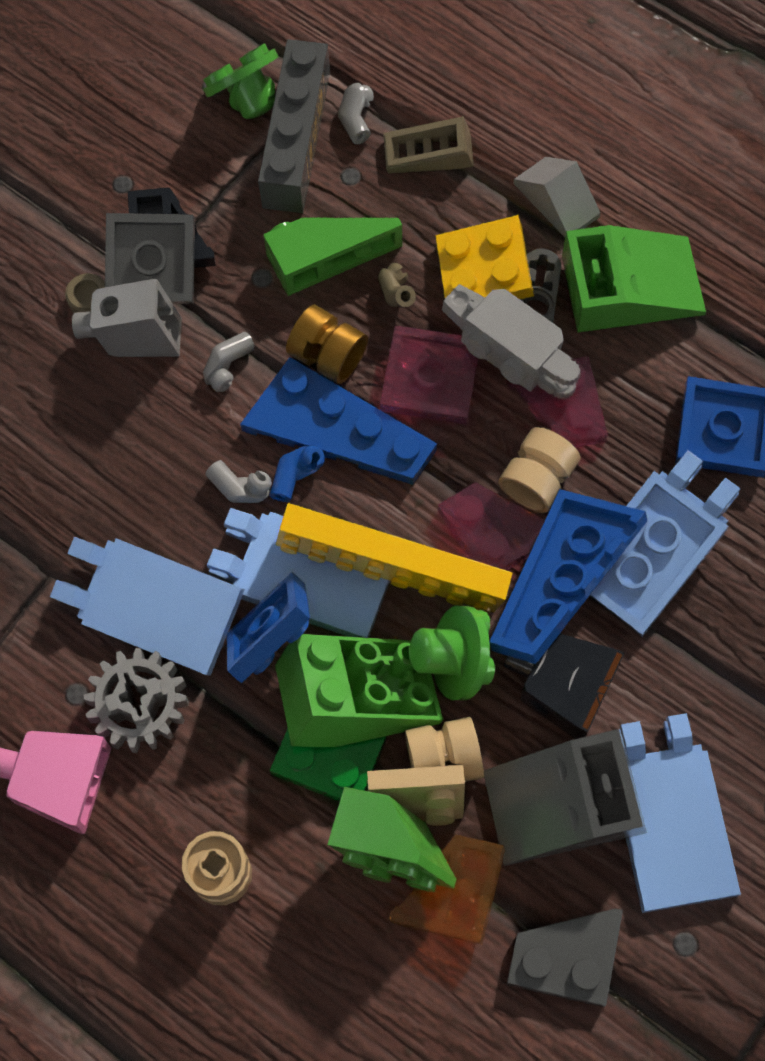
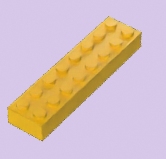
(392, 559)

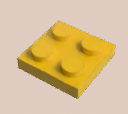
(486, 258)

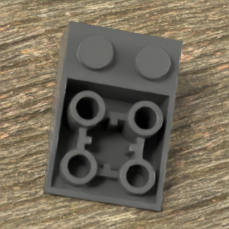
(564, 798)

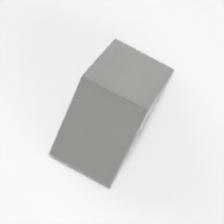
(559, 193)

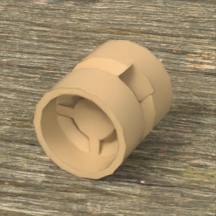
(543, 464)
(451, 746)
(217, 868)

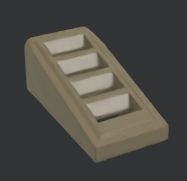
(443, 159)

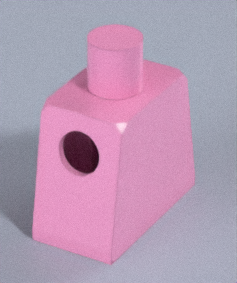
(56, 775)

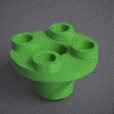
(249, 88)
(455, 652)

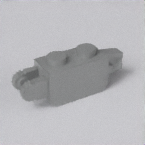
(513, 339)

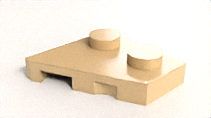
(427, 792)

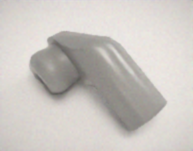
(353, 101)
(221, 357)
(239, 489)

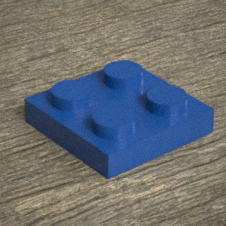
(723, 426)
(272, 622)

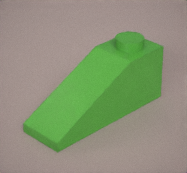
(324, 247)

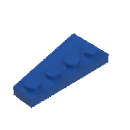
(314, 411)
(564, 567)

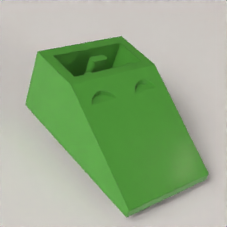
(629, 277)
(352, 690)

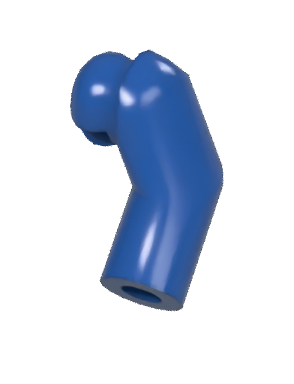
(294, 467)

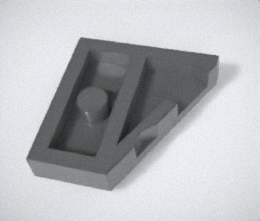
(568, 958)

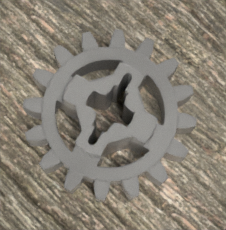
(118, 704)

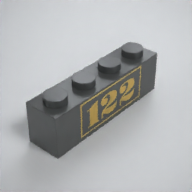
(294, 126)

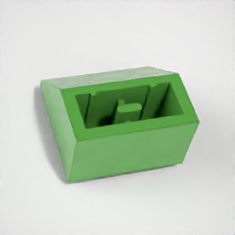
(388, 841)

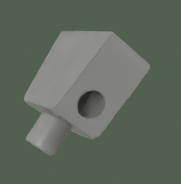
(132, 320)

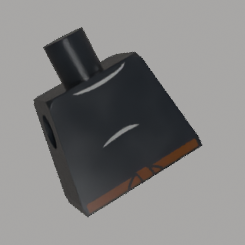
(568, 682)

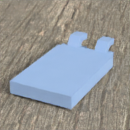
(668, 547)
(335, 597)
(153, 603)
(686, 843)

